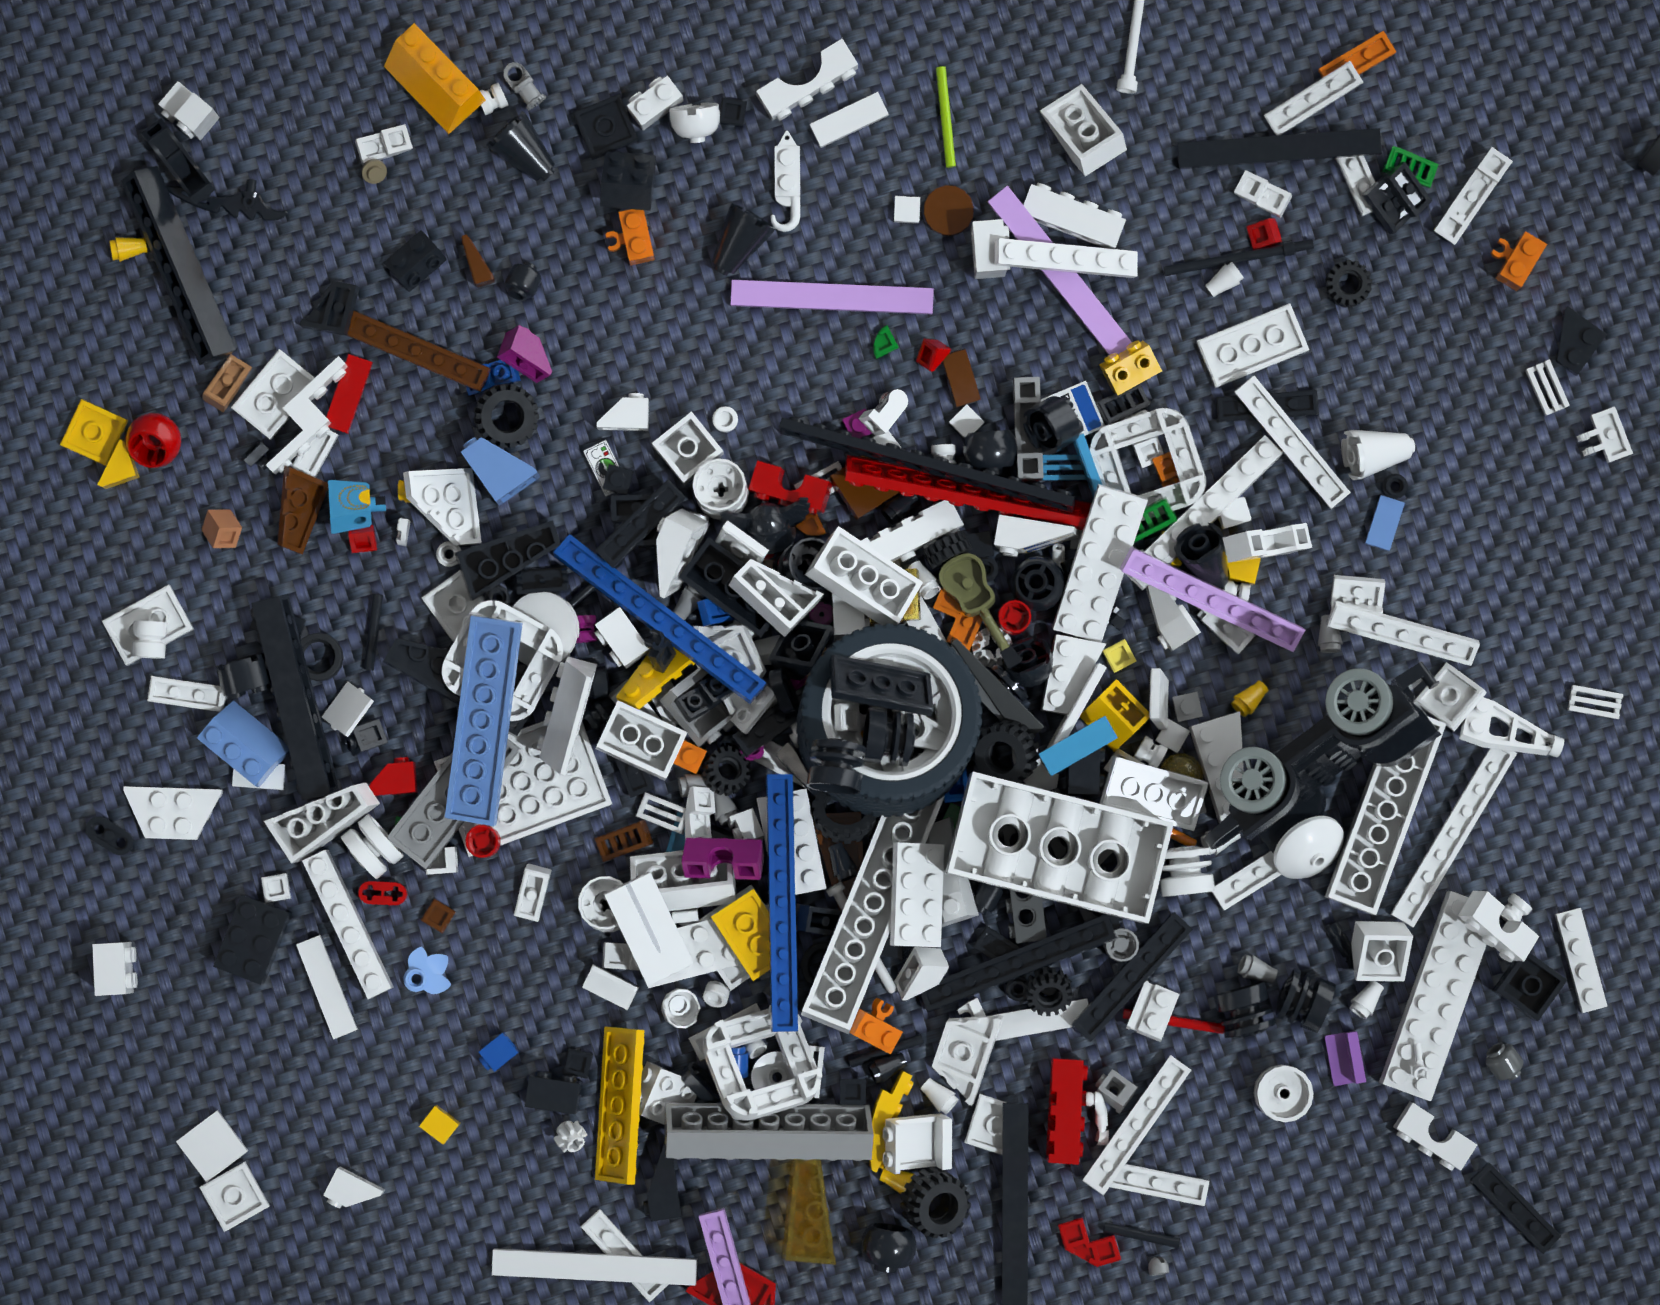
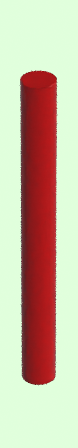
(1187, 1023)

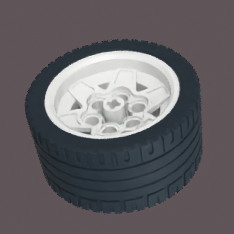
(947, 742)

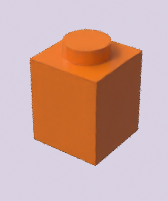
(690, 757)

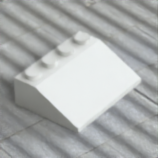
(567, 713)

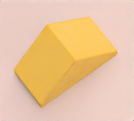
(119, 469)

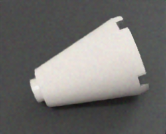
(1374, 451)

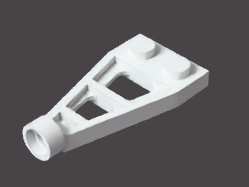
(1476, 731)

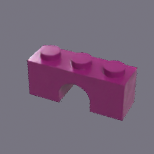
(704, 854)

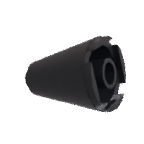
(523, 148)
(739, 239)
(1203, 553)

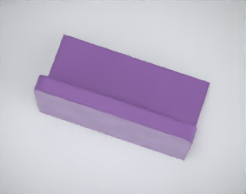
(1345, 1058)

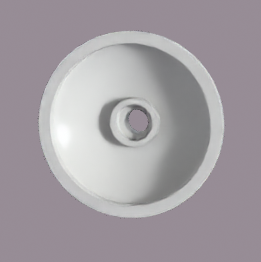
(1308, 847)

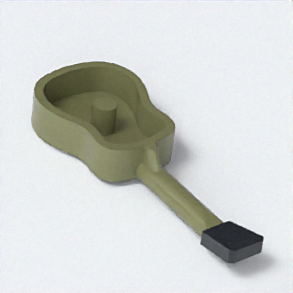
(966, 582)

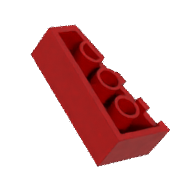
(1065, 1110)

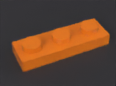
(1363, 56)

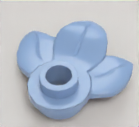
(430, 970)

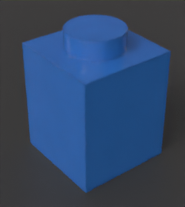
(498, 1052)

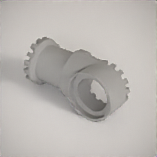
(524, 86)

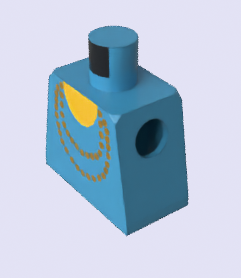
(352, 505)

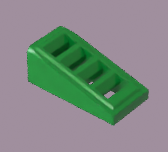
(1406, 155)
(1161, 523)

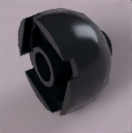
(1035, 664)

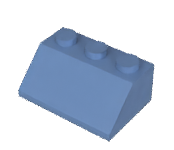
(244, 743)

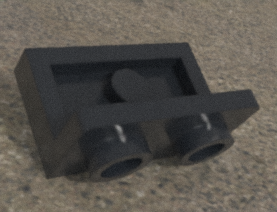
(415, 261)

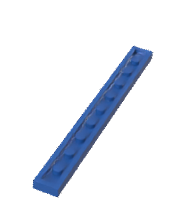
(659, 617)
(782, 903)

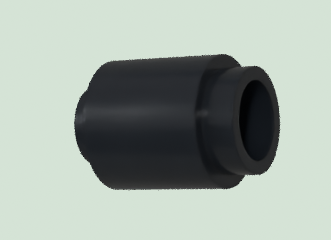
(987, 897)

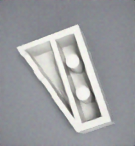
(774, 596)
(1071, 667)

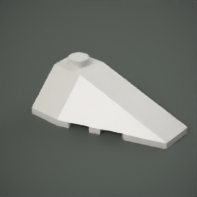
(1171, 620)

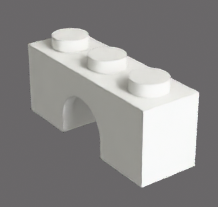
(1482, 916)
(1414, 1125)

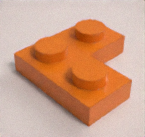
(964, 627)

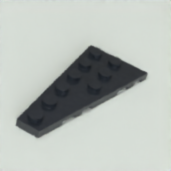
(425, 666)

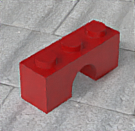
(767, 484)

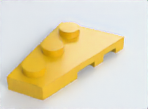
(648, 683)

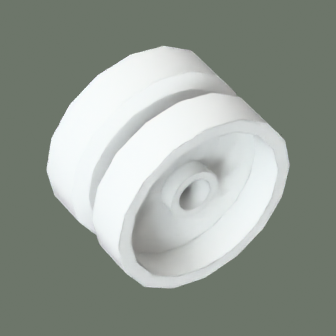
(370, 848)
(1268, 1090)

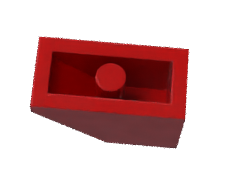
(396, 778)

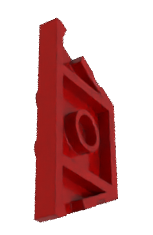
(759, 1288)

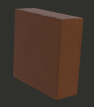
(438, 916)

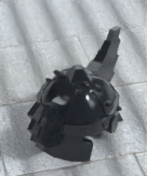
(770, 523)

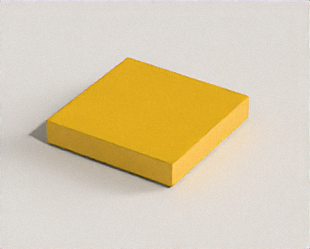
(94, 432)

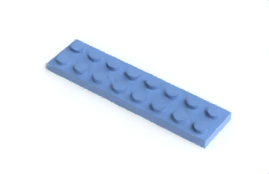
(483, 720)

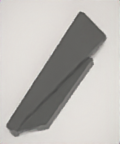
(994, 694)

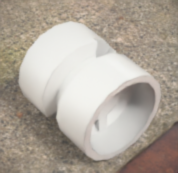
(149, 639)

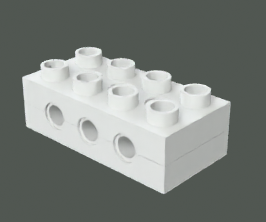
(1087, 829)

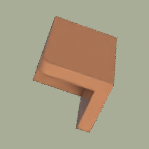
(221, 528)

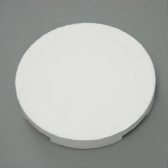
(555, 614)

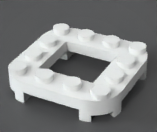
(1143, 427)
(539, 670)
(748, 1104)

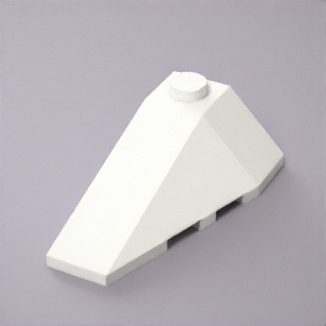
(958, 898)

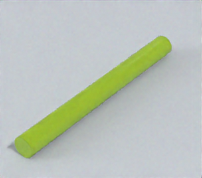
(945, 117)

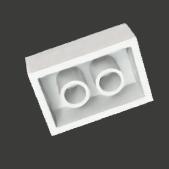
(641, 740)

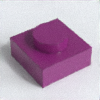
(855, 426)

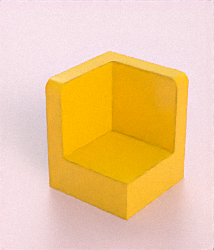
(439, 1124)

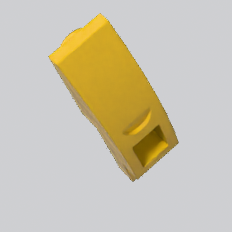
(885, 1107)

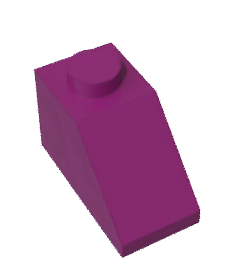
(525, 353)

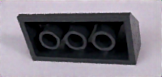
(710, 576)

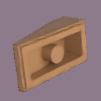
(226, 383)

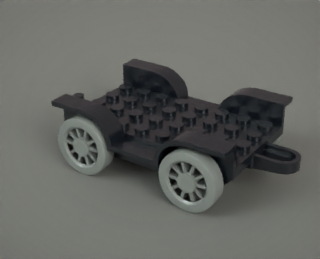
(1285, 787)

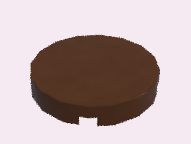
(948, 210)

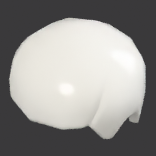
(680, 1008)

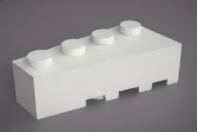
(916, 532)
(1214, 745)

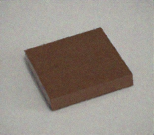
(859, 499)

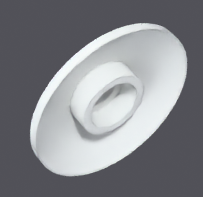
(766, 1067)

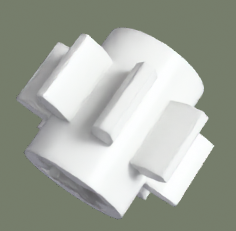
(570, 1136)

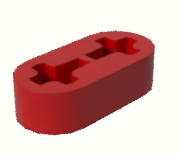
(383, 886)

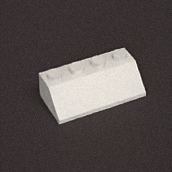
(864, 578)
(684, 892)

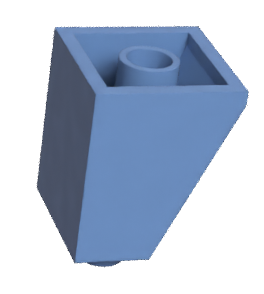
(498, 469)

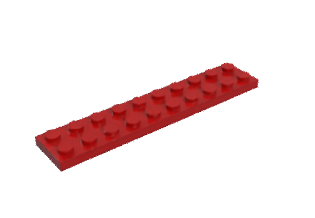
(909, 482)

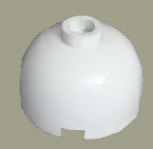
(695, 120)

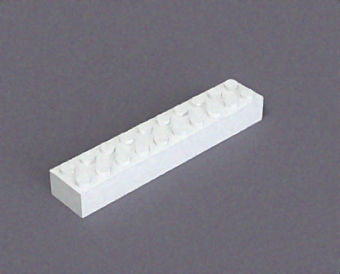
(863, 924)

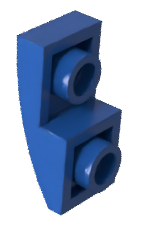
(500, 374)

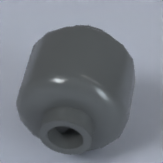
(1504, 1061)

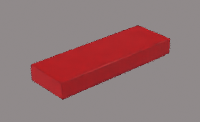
(348, 394)

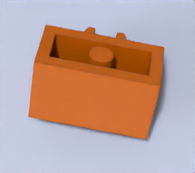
(634, 236)
(1518, 260)
(874, 1029)

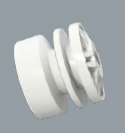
(717, 475)
(1186, 872)
(591, 905)

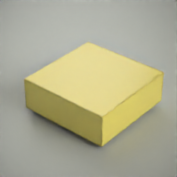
(1119, 656)

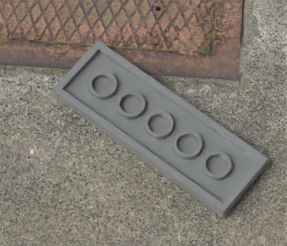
(423, 828)

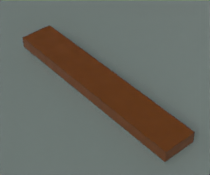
(418, 351)

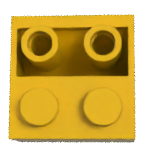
(1121, 710)

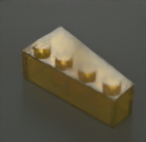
(807, 1216)

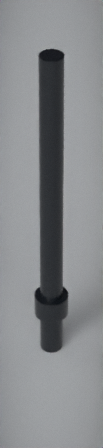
(1287, 249)

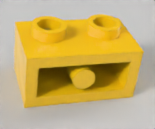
(1130, 367)

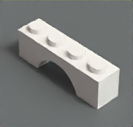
(780, 97)
(1267, 543)

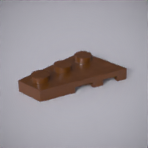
(299, 508)

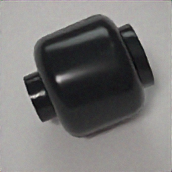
(522, 281)

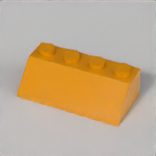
(432, 79)

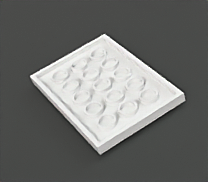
(537, 795)

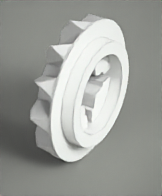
(986, 657)

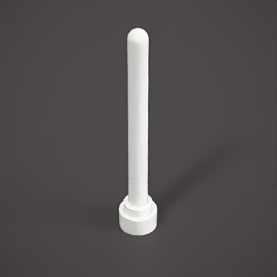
(1128, 81)

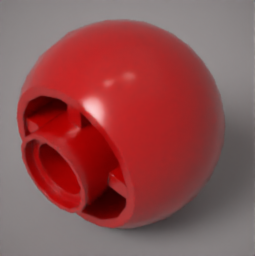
(153, 440)

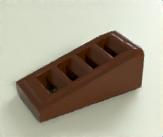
(479, 270)
(644, 835)

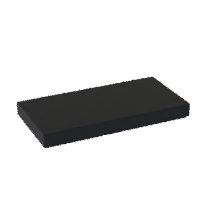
(881, 685)

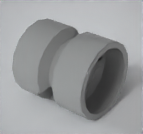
(1124, 947)

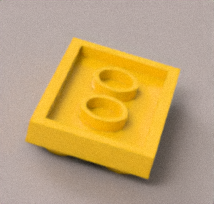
(747, 932)

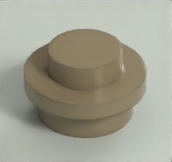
(374, 171)

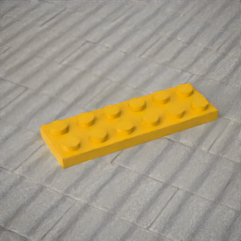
(619, 1105)

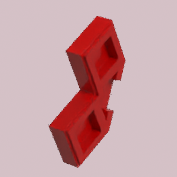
(1096, 1252)

